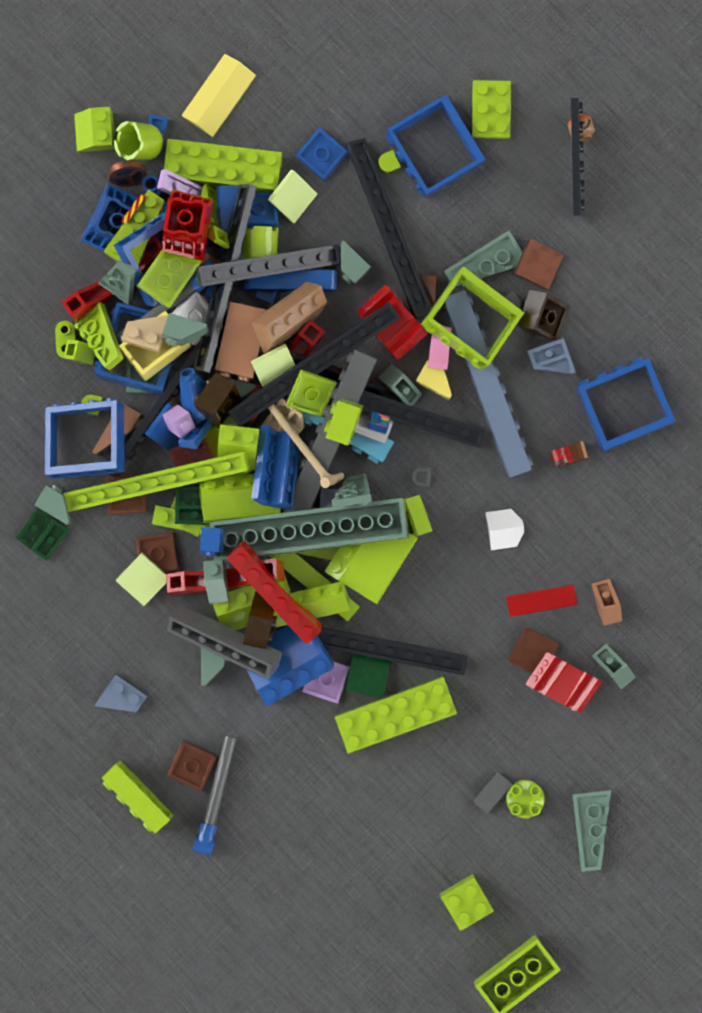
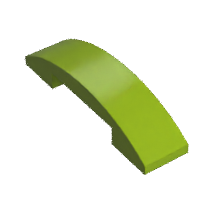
(214, 231)

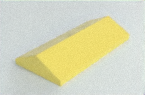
(219, 95)

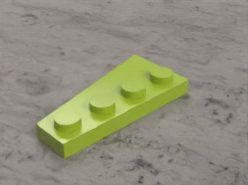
(147, 211)

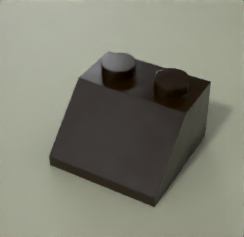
(543, 315)
(217, 399)
(259, 623)

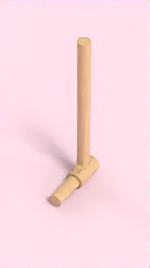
(326, 478)

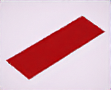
(541, 600)

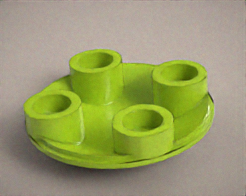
(525, 799)

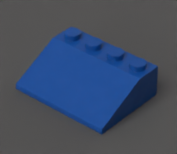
(297, 667)

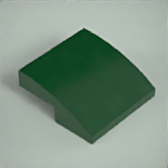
(188, 506)
(42, 533)
(368, 675)

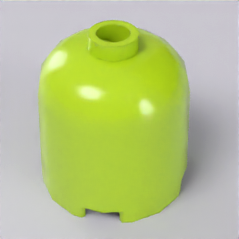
(138, 141)
(259, 242)

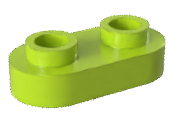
(61, 338)

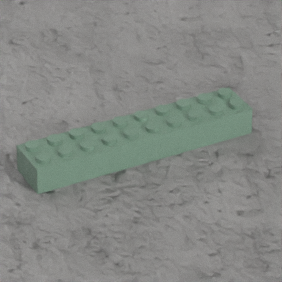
(316, 528)

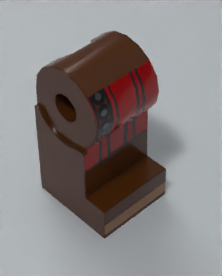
(569, 454)

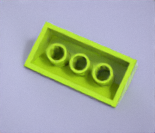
(231, 499)
(237, 610)
(137, 797)

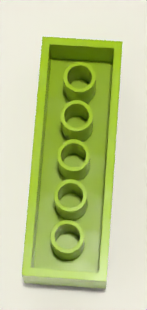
(224, 164)
(395, 714)

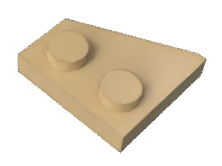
(145, 333)

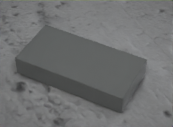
(492, 792)

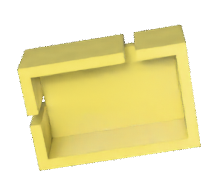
(149, 362)

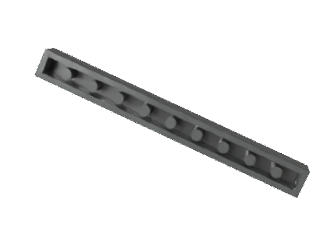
(351, 388)

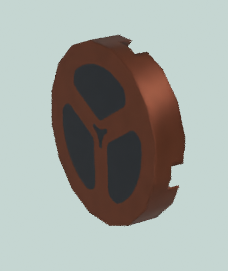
(127, 174)

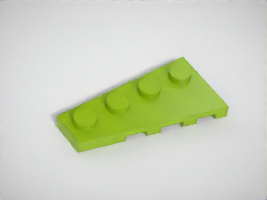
(99, 333)

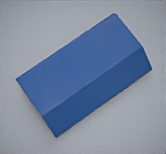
(275, 469)

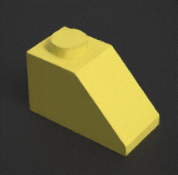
(434, 380)

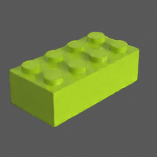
(517, 975)

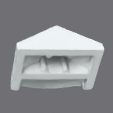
(504, 529)

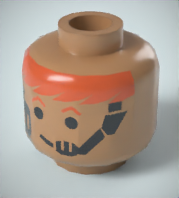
(588, 127)

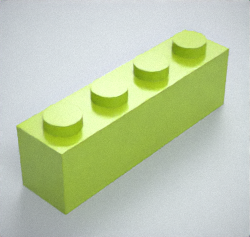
(321, 601)

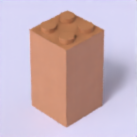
(239, 344)

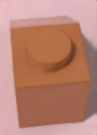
(607, 602)

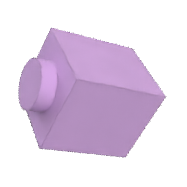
(178, 421)

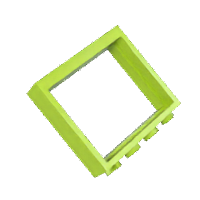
(489, 296)

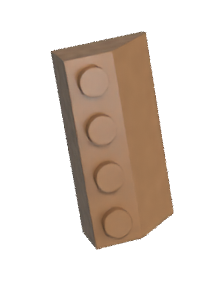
(289, 316)

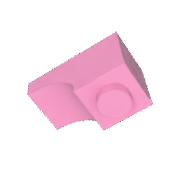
(438, 352)

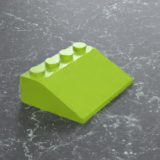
(370, 566)

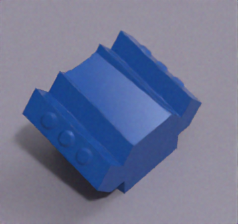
(107, 217)

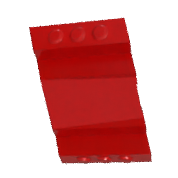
(187, 224)
(400, 335)
(563, 682)

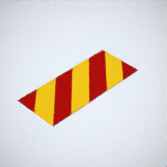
(134, 207)

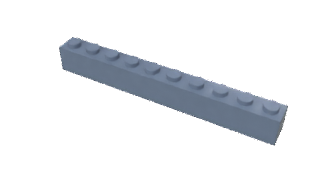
(488, 387)

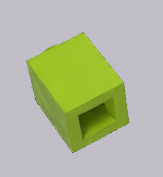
(79, 352)

